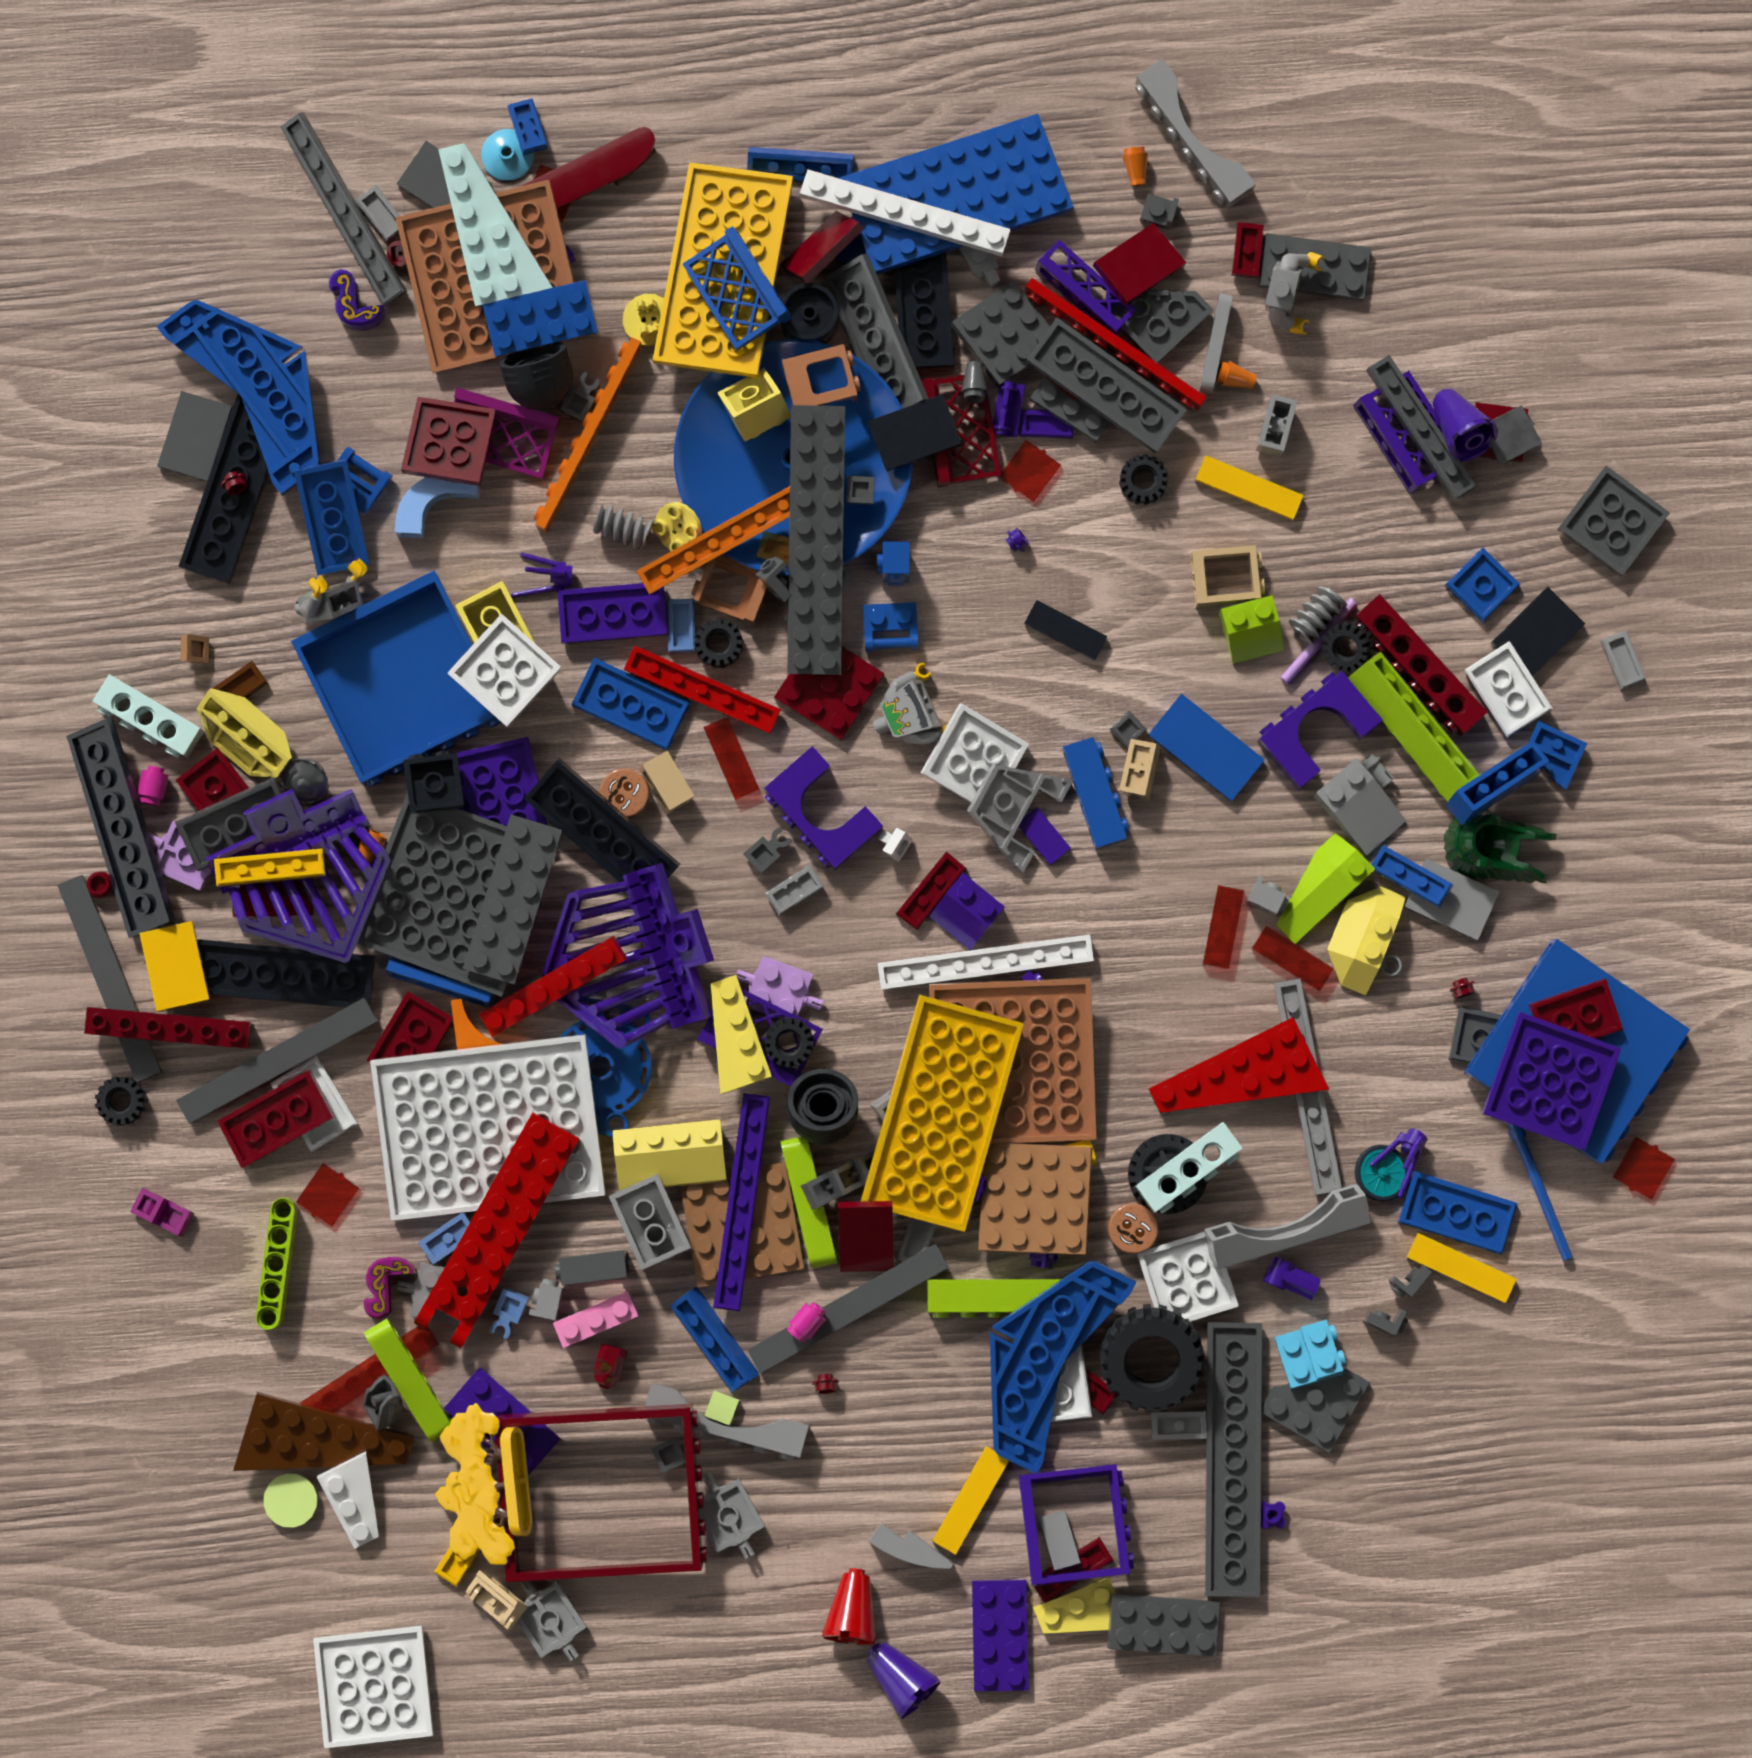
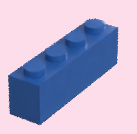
(1497, 783)
(1094, 793)

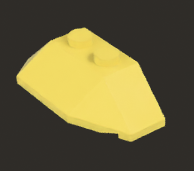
(244, 734)
(1364, 937)

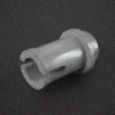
(1378, 770)

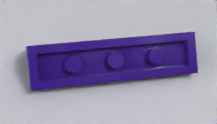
(1076, 293)

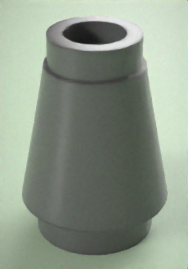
(974, 384)

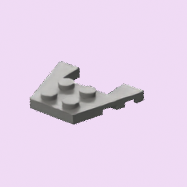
(1005, 800)

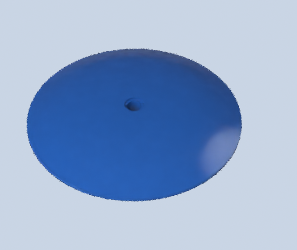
(725, 475)

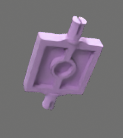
(175, 860)
(780, 985)

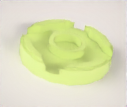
(290, 1500)

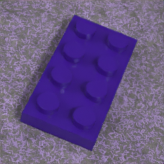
(611, 613)
(495, 1399)
(1000, 1635)

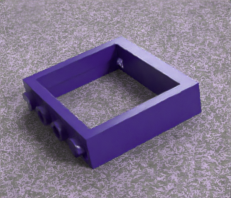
(1119, 1508)

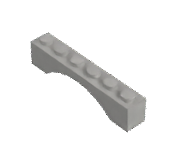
(1225, 176)
(1339, 1212)
(780, 1436)

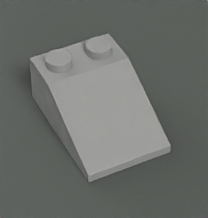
(1360, 807)
(650, 1223)

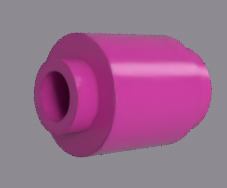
(152, 786)
(807, 1321)

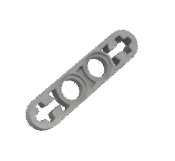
(1215, 344)

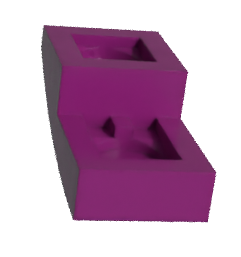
(162, 1212)

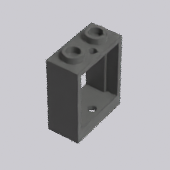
(592, 1267)

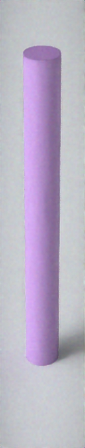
(1310, 650)

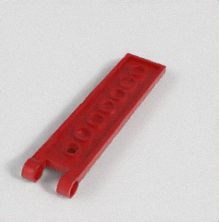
(499, 1225)

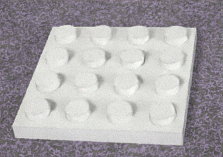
(373, 1686)

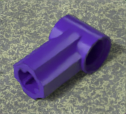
(1285, 1276)

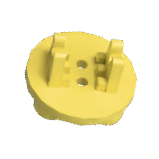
(643, 307)
(670, 519)

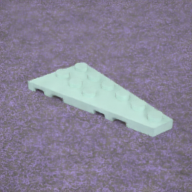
(492, 246)

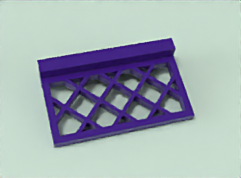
(1388, 438)
(784, 1074)

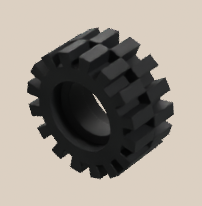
(1143, 495)
(1335, 653)
(718, 659)
(786, 1058)
(104, 1101)

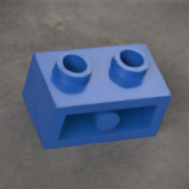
(894, 563)

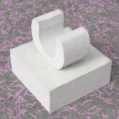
(895, 843)

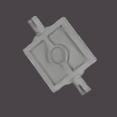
(423, 1286)
(729, 1515)
(550, 1620)

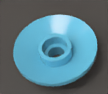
(505, 167)

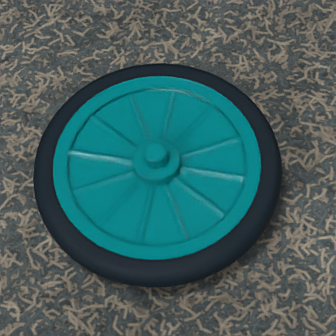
(1385, 1178)

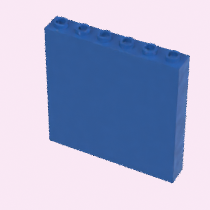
(388, 678)
(1646, 1042)

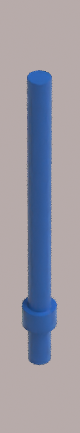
(1517, 1134)

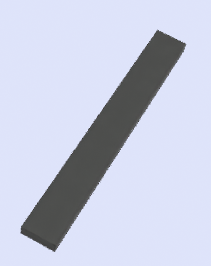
(343, 209)
(106, 971)
(277, 1060)
(853, 1306)

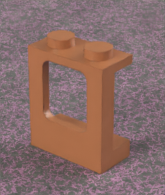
(799, 384)
(751, 600)

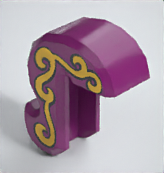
(379, 1284)

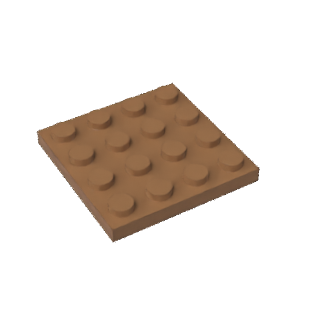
(1036, 1199)
(774, 1231)

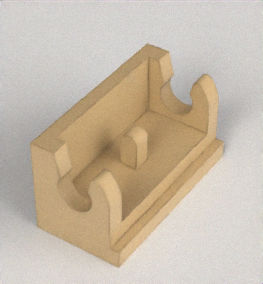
(1140, 768)
(666, 783)
(496, 1599)

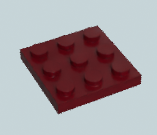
(449, 441)
(832, 699)

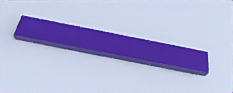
(741, 1202)

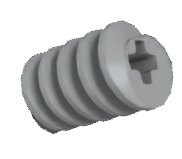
(622, 526)
(1316, 613)

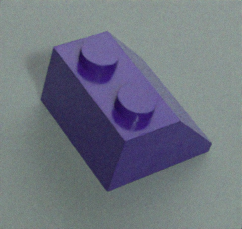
(966, 911)

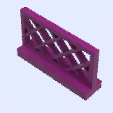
(519, 414)

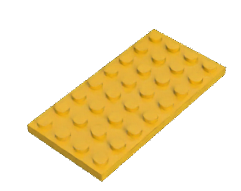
(710, 205)
(942, 1112)

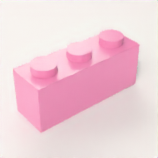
(596, 1319)

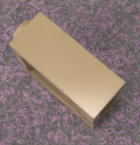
(1199, 579)

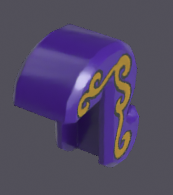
(347, 306)

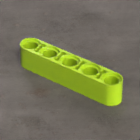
(812, 1222)
(272, 1250)
(408, 1379)

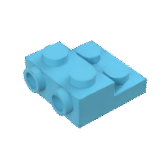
(1310, 1354)

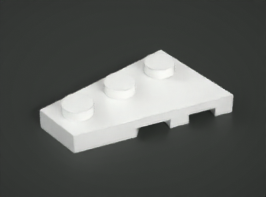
(352, 1498)

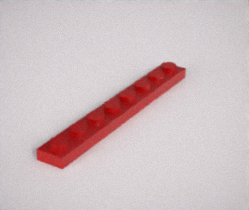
(1123, 351)

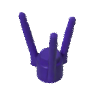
(559, 574)
(1412, 1145)

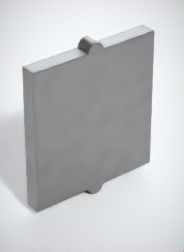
(1515, 435)

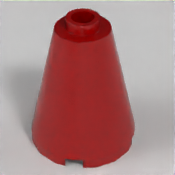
(851, 1611)

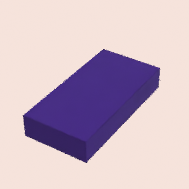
(1043, 425)
(1043, 836)

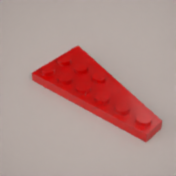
(1255, 1069)

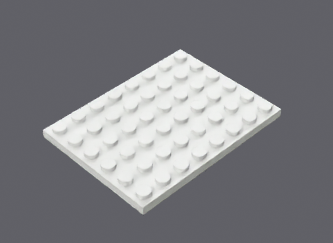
(459, 1112)

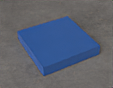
(1482, 584)

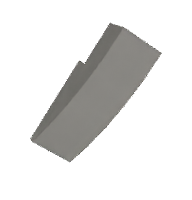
(909, 1548)

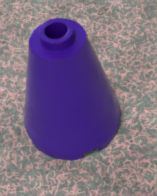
(1463, 425)
(901, 1678)

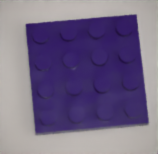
(498, 780)
(1551, 1080)

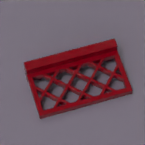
(942, 460)

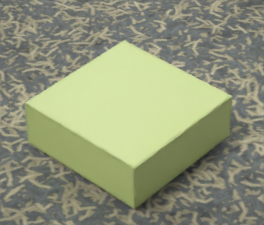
(721, 1407)

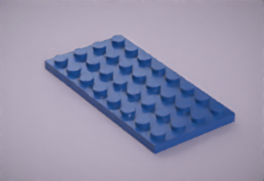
(990, 176)

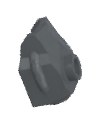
(385, 1400)

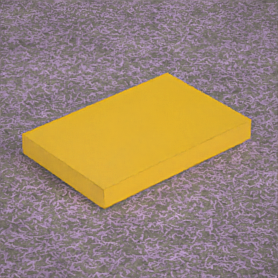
(174, 966)

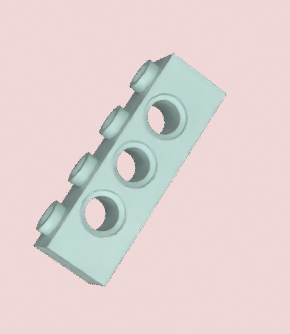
(114, 691)
(1218, 1137)

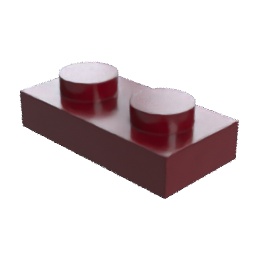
(1247, 250)

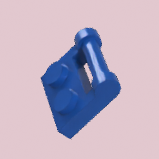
(365, 493)
(887, 619)

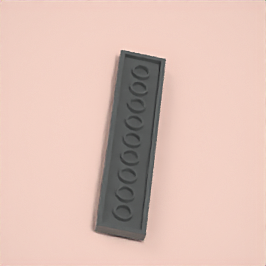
(815, 539)
(1233, 1459)

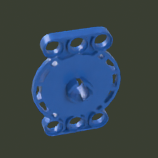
(624, 1076)

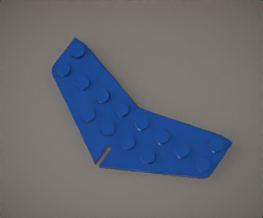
(253, 366)
(1044, 1337)

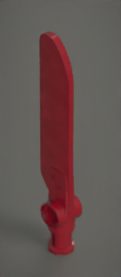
(599, 166)

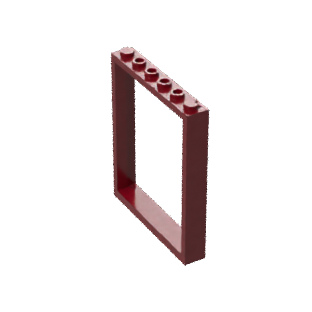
(695, 1498)

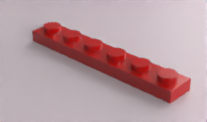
(702, 689)
(553, 986)

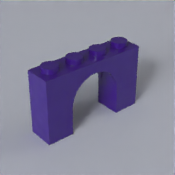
(1336, 696)
(833, 845)

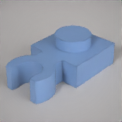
(510, 1309)

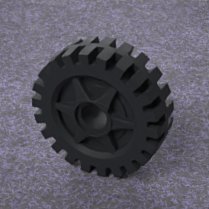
(1153, 1155)

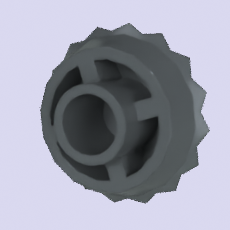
(306, 779)

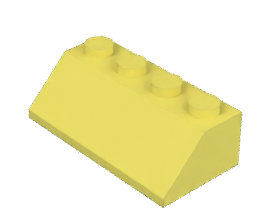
(675, 1152)

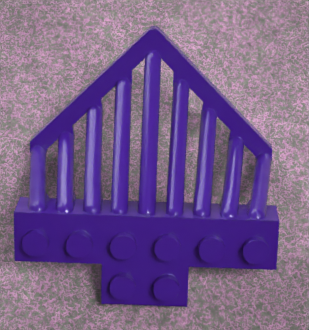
(284, 827)
(671, 942)

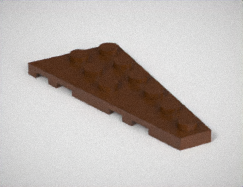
(301, 1436)

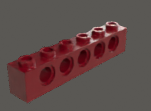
(1435, 669)
(168, 1027)

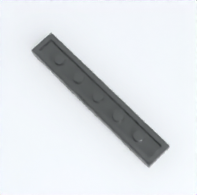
(1420, 427)

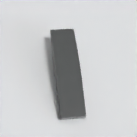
(838, 1181)

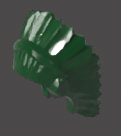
(1490, 848)

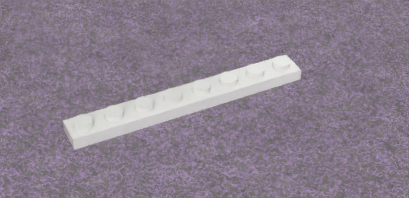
(905, 213)
(985, 962)

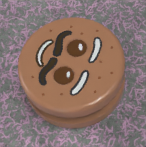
(626, 791)
(1132, 1228)

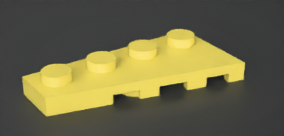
(737, 1043)

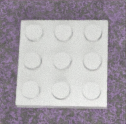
(504, 670)
(969, 750)
(1186, 1278)

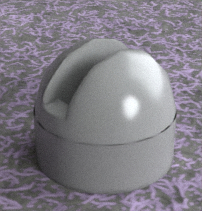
(1385, 968)

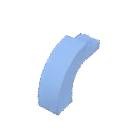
(419, 500)

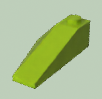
(1327, 880)

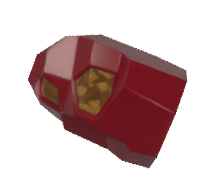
(609, 1365)

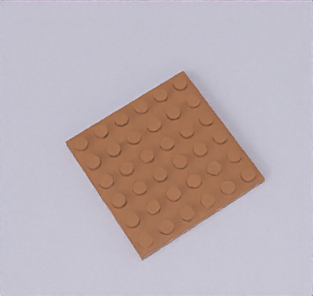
(450, 321)
(1053, 1066)

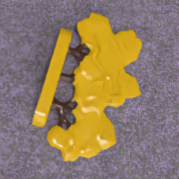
(475, 1493)

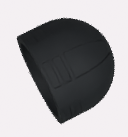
(538, 376)
(823, 1106)

